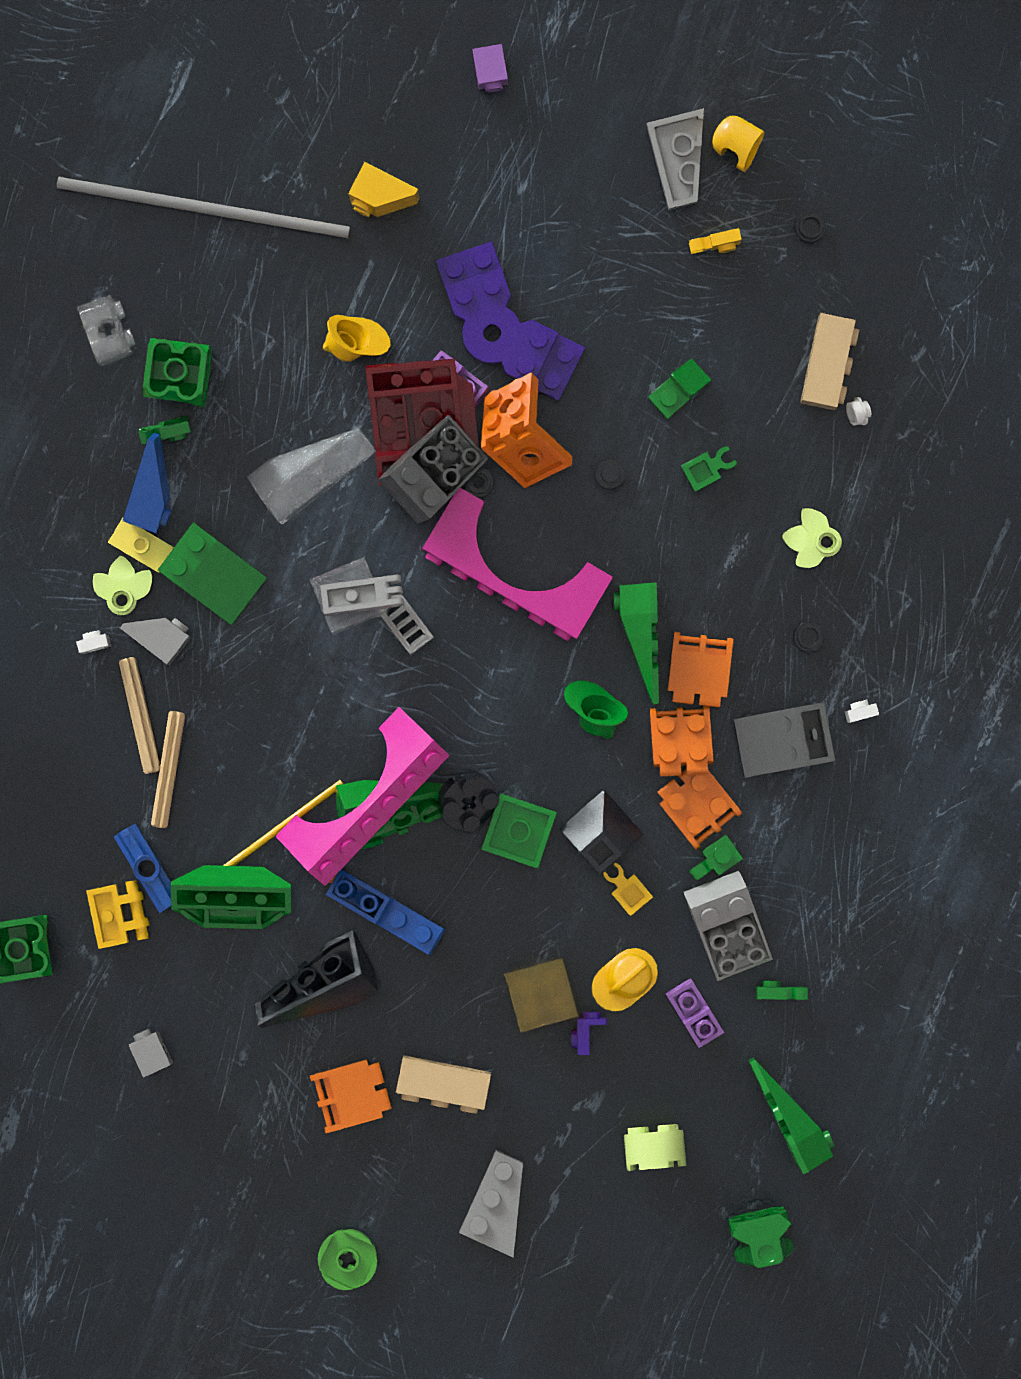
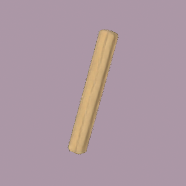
(139, 715)
(168, 769)

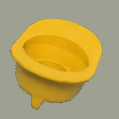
(355, 337)
(624, 979)

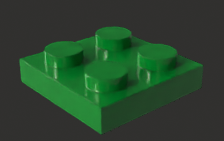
(519, 831)

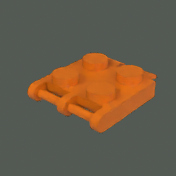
(699, 670)
(681, 740)
(697, 805)
(351, 1094)

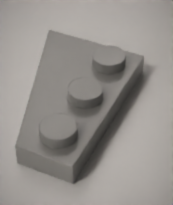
(677, 154)
(496, 1205)

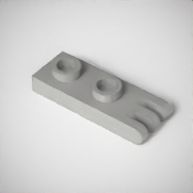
(361, 595)

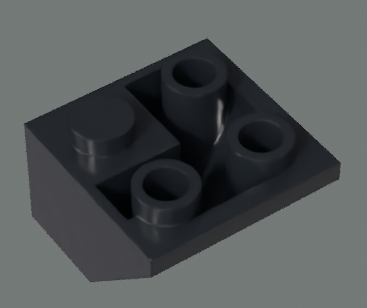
(601, 831)

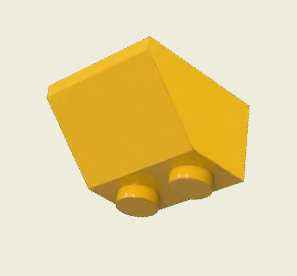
(380, 192)

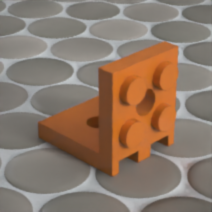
(512, 432)

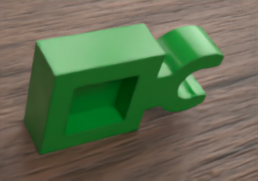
(174, 429)
(704, 470)
(772, 990)

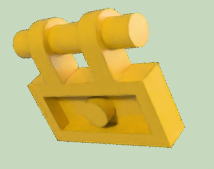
(109, 918)

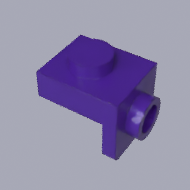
(580, 1037)

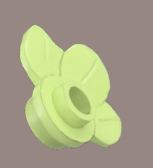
(808, 537)
(122, 581)

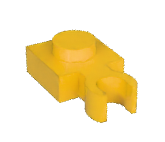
(723, 241)
(630, 891)

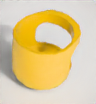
(740, 137)

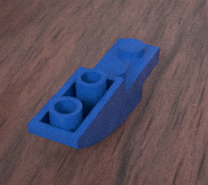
(385, 912)

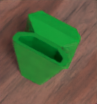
(177, 371)
(24, 949)
(761, 1237)

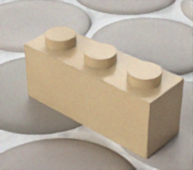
(829, 362)
(443, 1084)

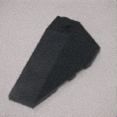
(328, 983)

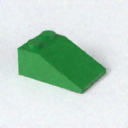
(212, 573)

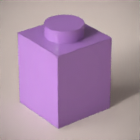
(490, 68)

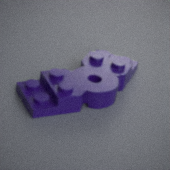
(481, 300)

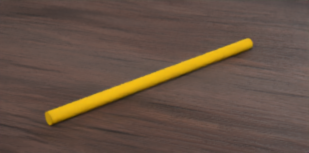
(271, 834)

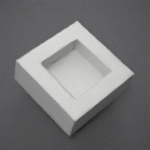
(92, 642)
(860, 711)

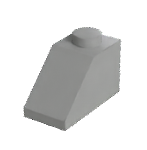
(159, 636)

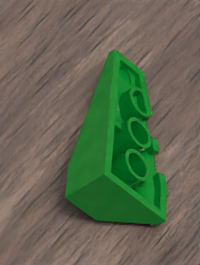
(639, 618)
(420, 807)
(803, 1136)

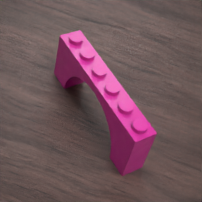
(562, 607)
(329, 846)

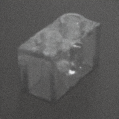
(104, 347)

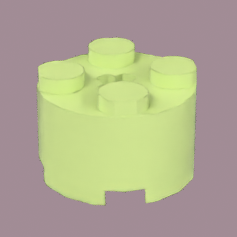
(654, 1149)

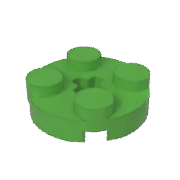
(363, 1252)

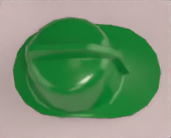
(596, 708)

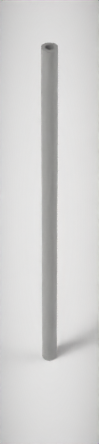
(203, 207)

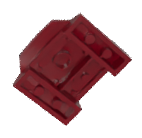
(411, 401)

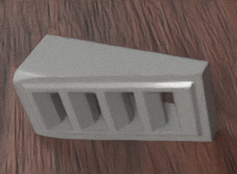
(420, 641)

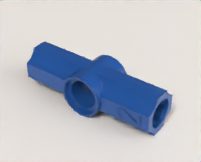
(136, 851)

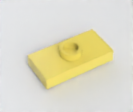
(140, 545)

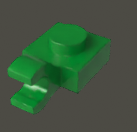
(719, 857)

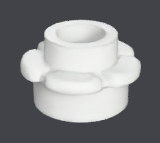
(858, 411)

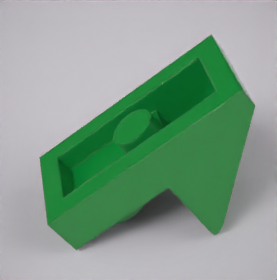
(679, 388)

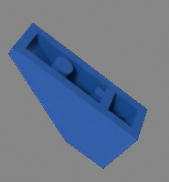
(150, 492)

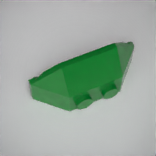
(231, 897)

